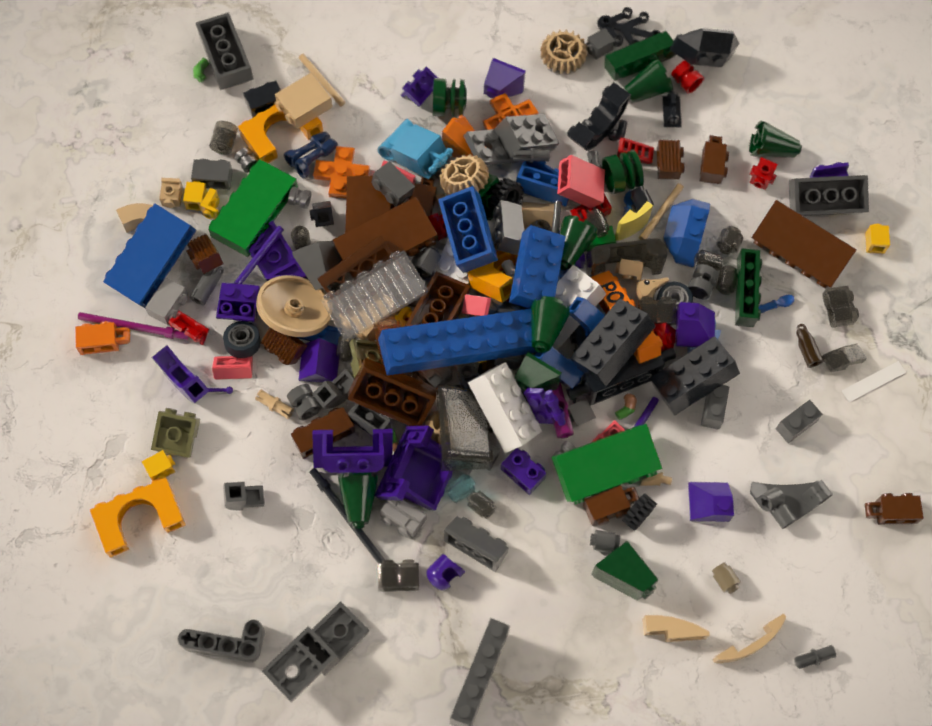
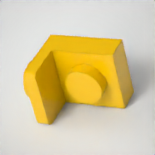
(209, 204)

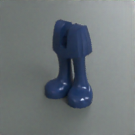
(323, 147)

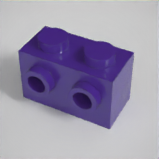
(523, 470)

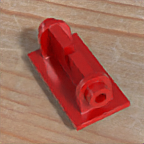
(190, 326)

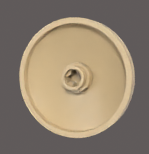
(292, 306)

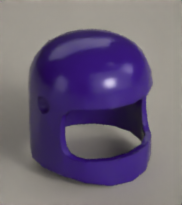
(442, 572)

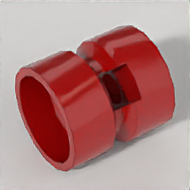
(687, 76)

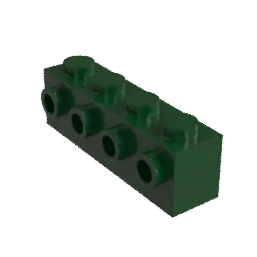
(639, 55)
(747, 288)

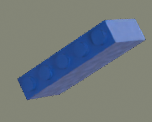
(149, 255)

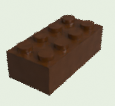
(441, 303)
(392, 395)

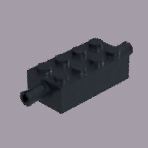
(629, 377)

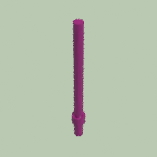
(168, 332)

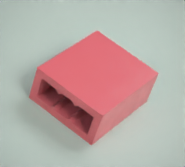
(581, 181)

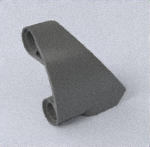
(791, 501)

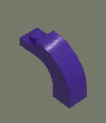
(179, 375)

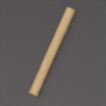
(322, 80)
(655, 220)

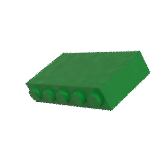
(252, 207)
(607, 463)

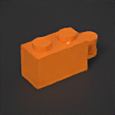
(100, 337)

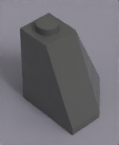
(317, 260)

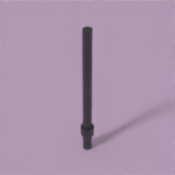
(325, 486)

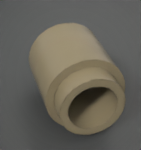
(726, 578)

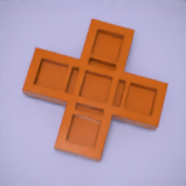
(504, 108)
(337, 171)

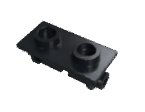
(671, 110)

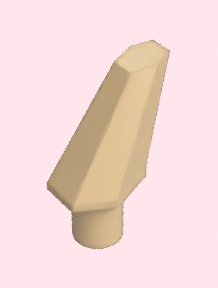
(656, 480)

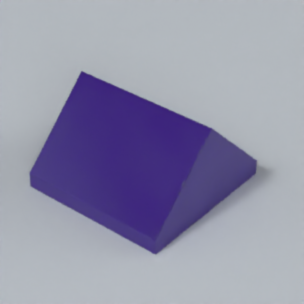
(319, 362)

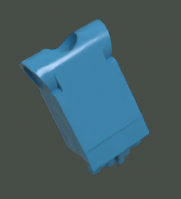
(415, 149)

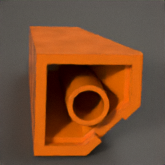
(454, 138)

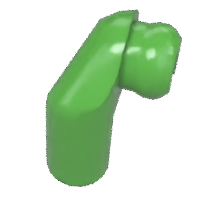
(198, 69)

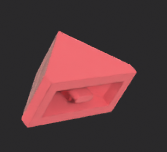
(476, 305)

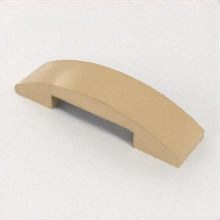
(731, 653)

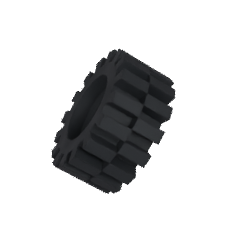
(508, 191)
(639, 512)

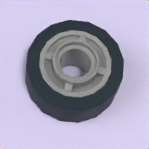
(676, 291)

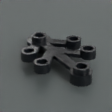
(626, 28)

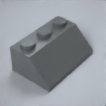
(476, 543)

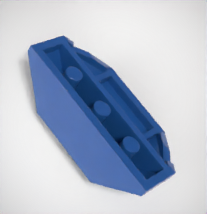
(686, 230)

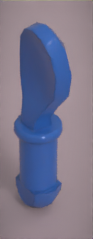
(628, 202)
(783, 301)

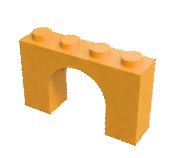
(255, 130)
(491, 281)
(109, 514)

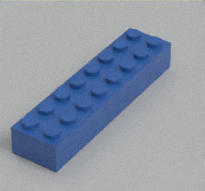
(456, 342)

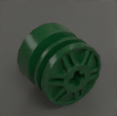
(448, 97)
(623, 172)

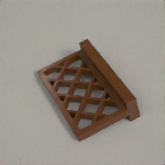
(352, 261)

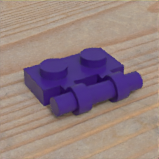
(545, 406)

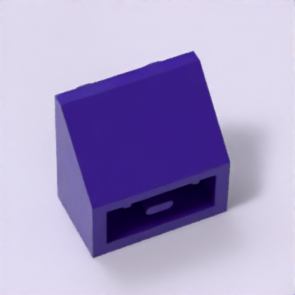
(237, 302)

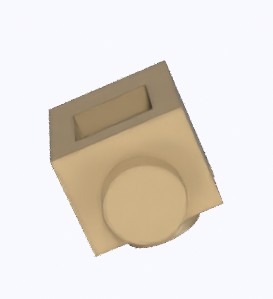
(171, 192)
(630, 269)

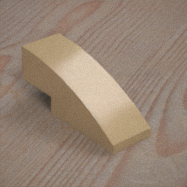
(673, 628)

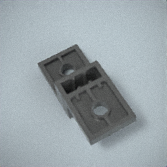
(510, 135)
(315, 651)

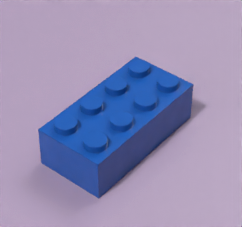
(468, 229)
(537, 266)

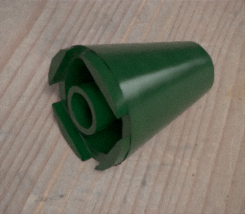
(649, 83)
(773, 142)
(578, 238)
(547, 321)
(358, 496)

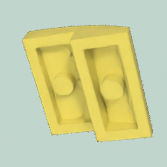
(633, 222)

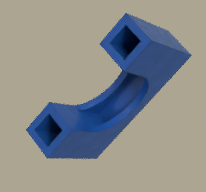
(588, 317)

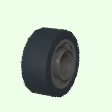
(242, 348)

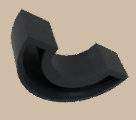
(602, 118)

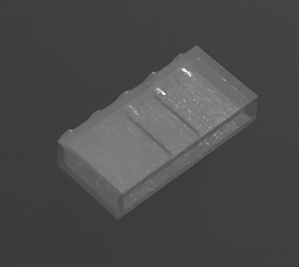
(374, 295)

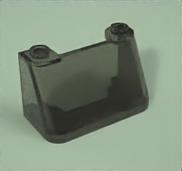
(650, 251)
(462, 430)

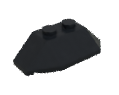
(706, 47)

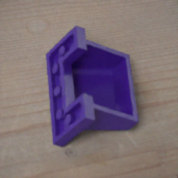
(352, 458)
(415, 470)

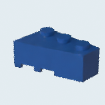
(540, 181)

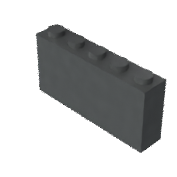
(480, 674)

